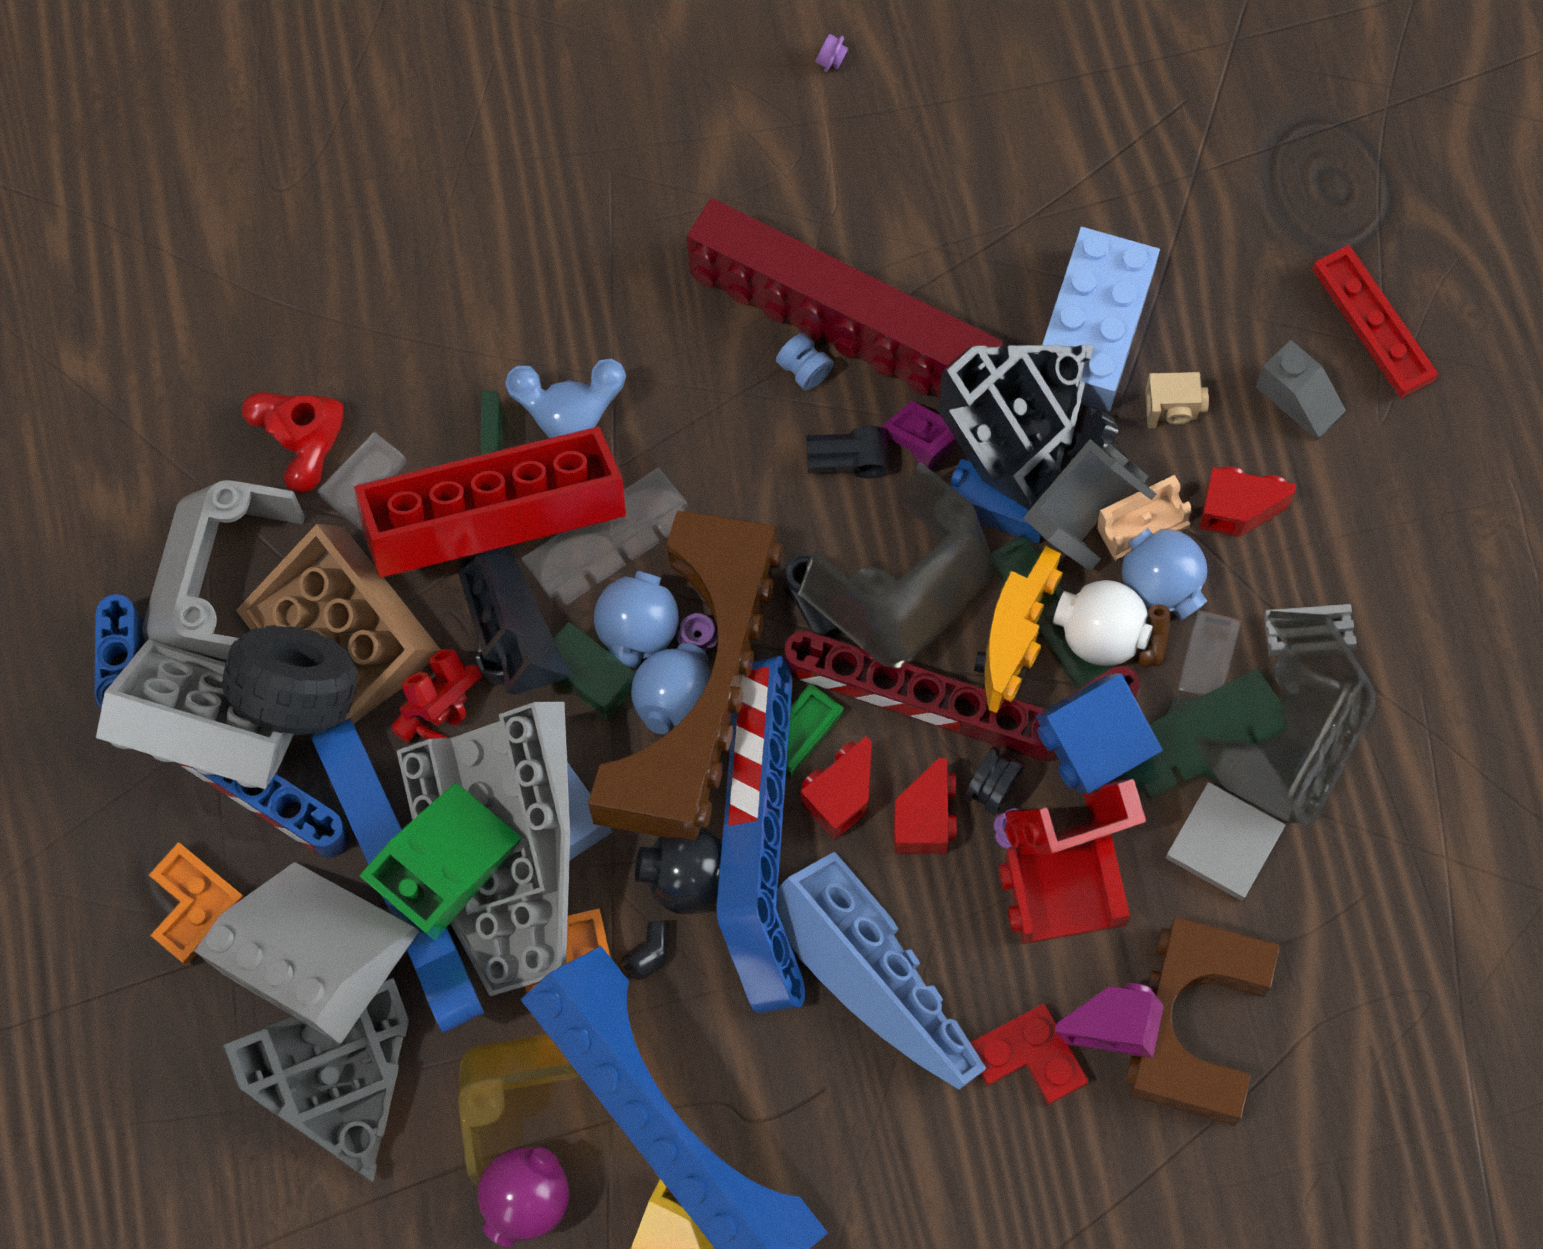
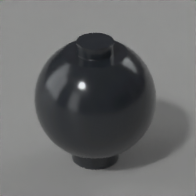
(682, 872)

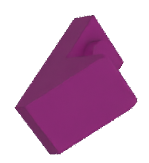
(921, 433)

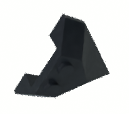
(1015, 412)

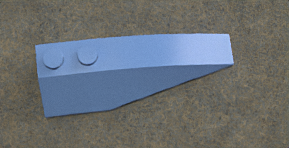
(854, 953)

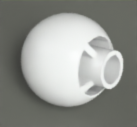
(1104, 622)

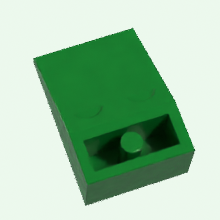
(441, 859)

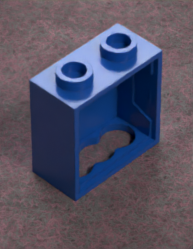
(1097, 734)

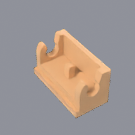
(1134, 514)

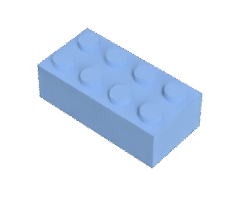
(1102, 307)

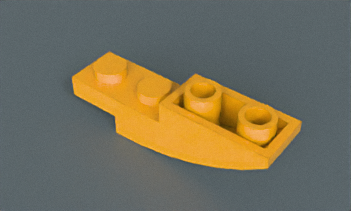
(1015, 628)

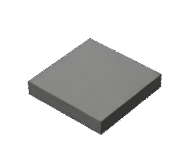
(1225, 841)

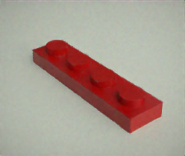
(1375, 321)

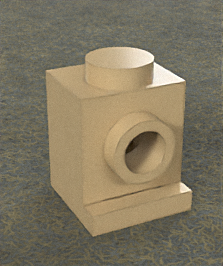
(1175, 398)

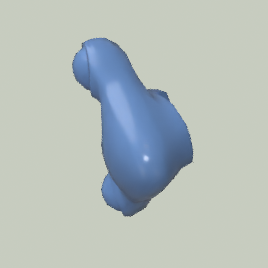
(568, 404)

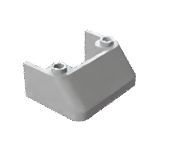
(174, 610)

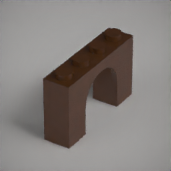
(1194, 957)

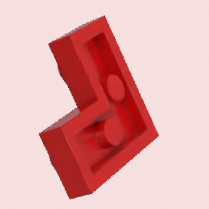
(1032, 1044)

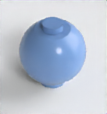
(1166, 570)
(636, 618)
(669, 686)

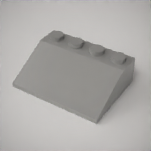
(177, 712)
(308, 948)

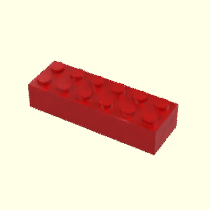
(490, 501)

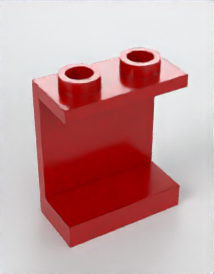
(1110, 809)
(1064, 891)

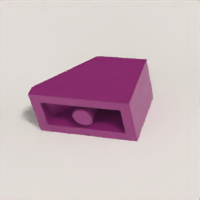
(1116, 1021)

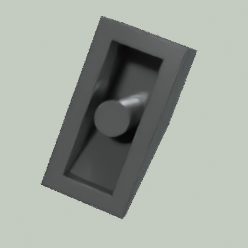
(1301, 389)

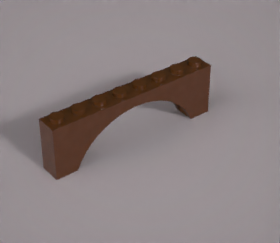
(670, 782)

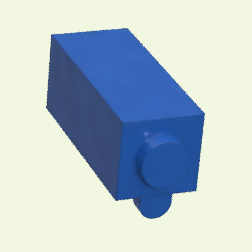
(990, 505)

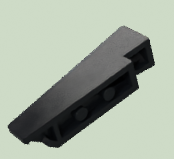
(510, 621)

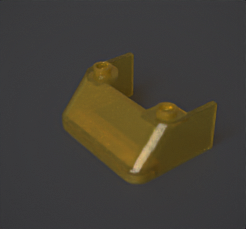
(494, 1068)

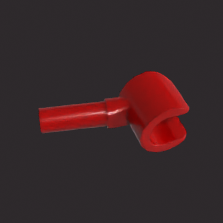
(407, 728)

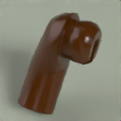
(1156, 647)

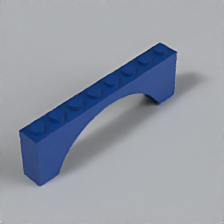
(588, 1020)

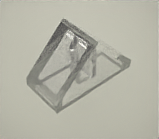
(1208, 652)

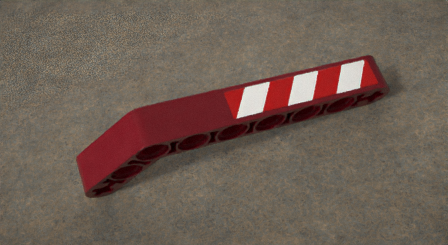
(912, 679)

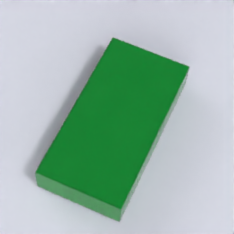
(810, 721)

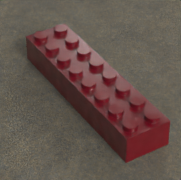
(827, 298)

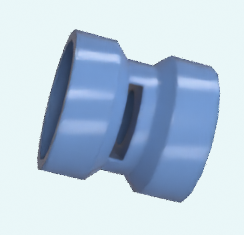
(804, 361)

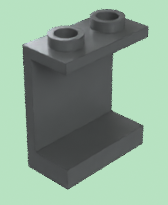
(1079, 493)

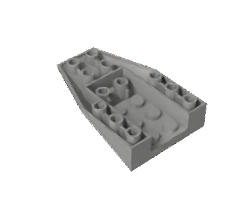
(519, 773)

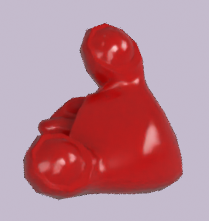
(301, 425)

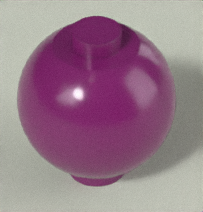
(522, 1195)

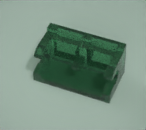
(594, 672)

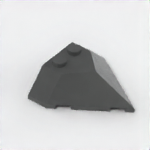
(327, 1088)

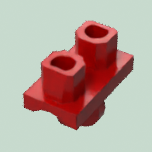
(442, 696)

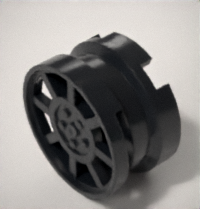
(994, 781)

